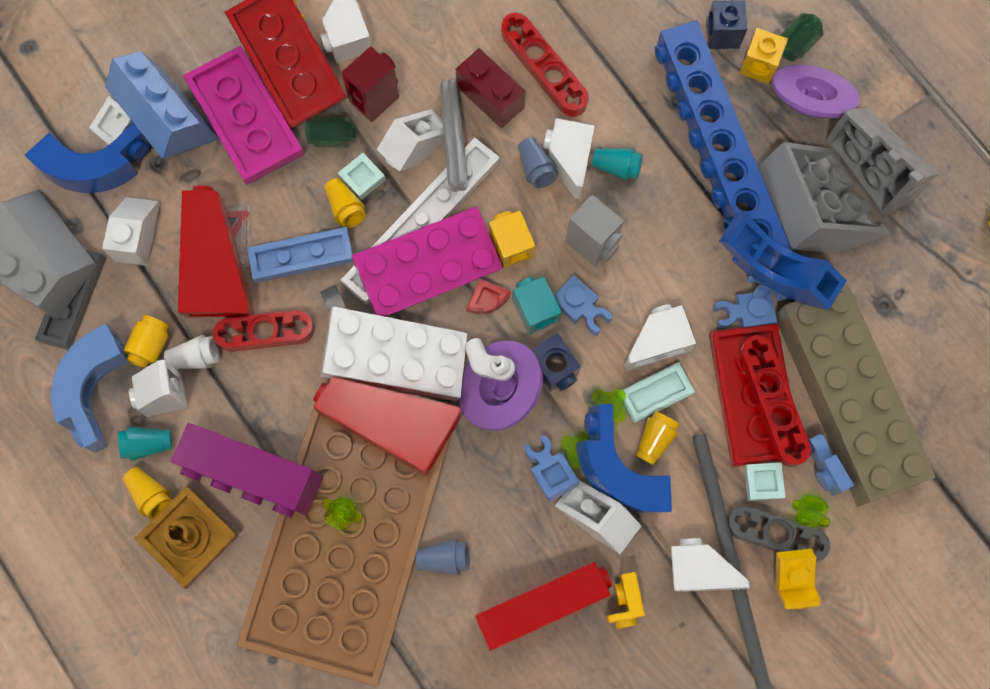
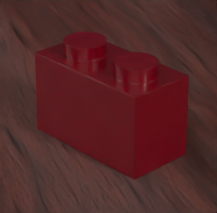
(371, 83)
(490, 88)

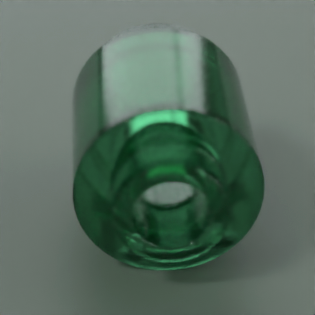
(802, 36)
(330, 131)

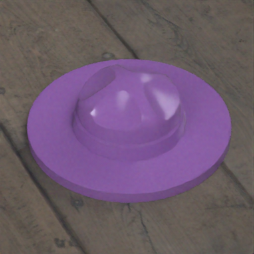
(814, 91)
(502, 404)

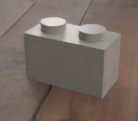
(594, 231)

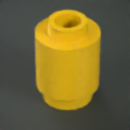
(146, 341)

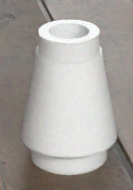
(193, 354)

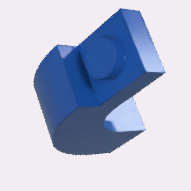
(90, 171)
(786, 272)
(608, 473)

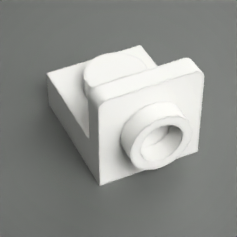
(110, 121)

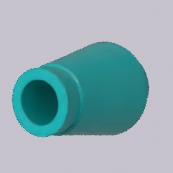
(619, 162)
(143, 442)

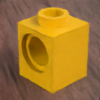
(763, 56)
(511, 238)

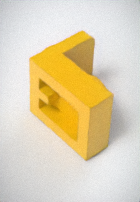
(796, 579)
(627, 594)

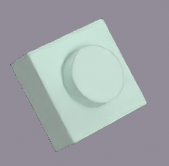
(361, 176)
(764, 482)

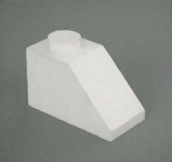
(344, 31)
(412, 139)
(570, 149)
(131, 231)
(662, 337)
(158, 390)
(599, 516)
(703, 569)

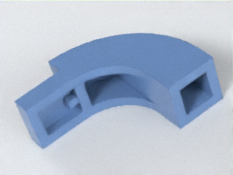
(76, 379)

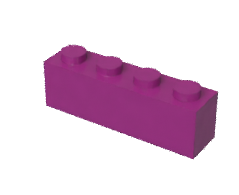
(246, 469)

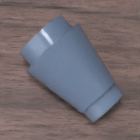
(537, 165)
(444, 557)

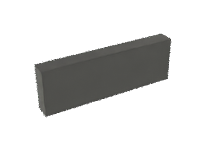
(63, 331)

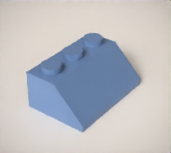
(156, 105)

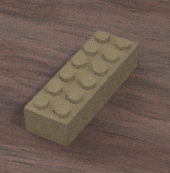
(854, 397)

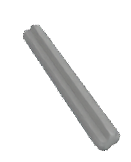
(453, 136)

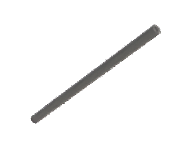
(729, 554)

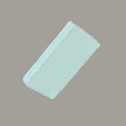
(657, 393)

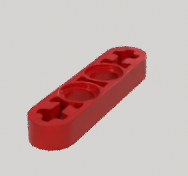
(542, 65)
(780, 399)

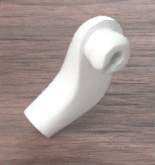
(488, 366)

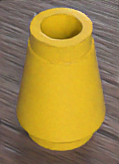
(344, 204)
(656, 437)
(146, 492)

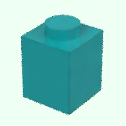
(536, 304)

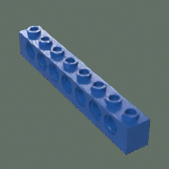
(689, 44)

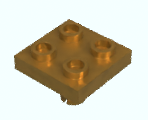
(186, 537)

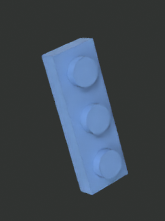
(300, 255)

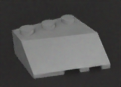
(879, 160)
(816, 200)
(40, 254)

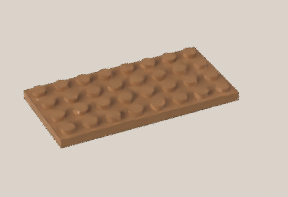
(333, 592)

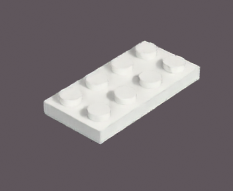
(394, 354)

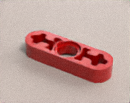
(239, 341)

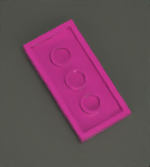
(243, 115)
(426, 262)

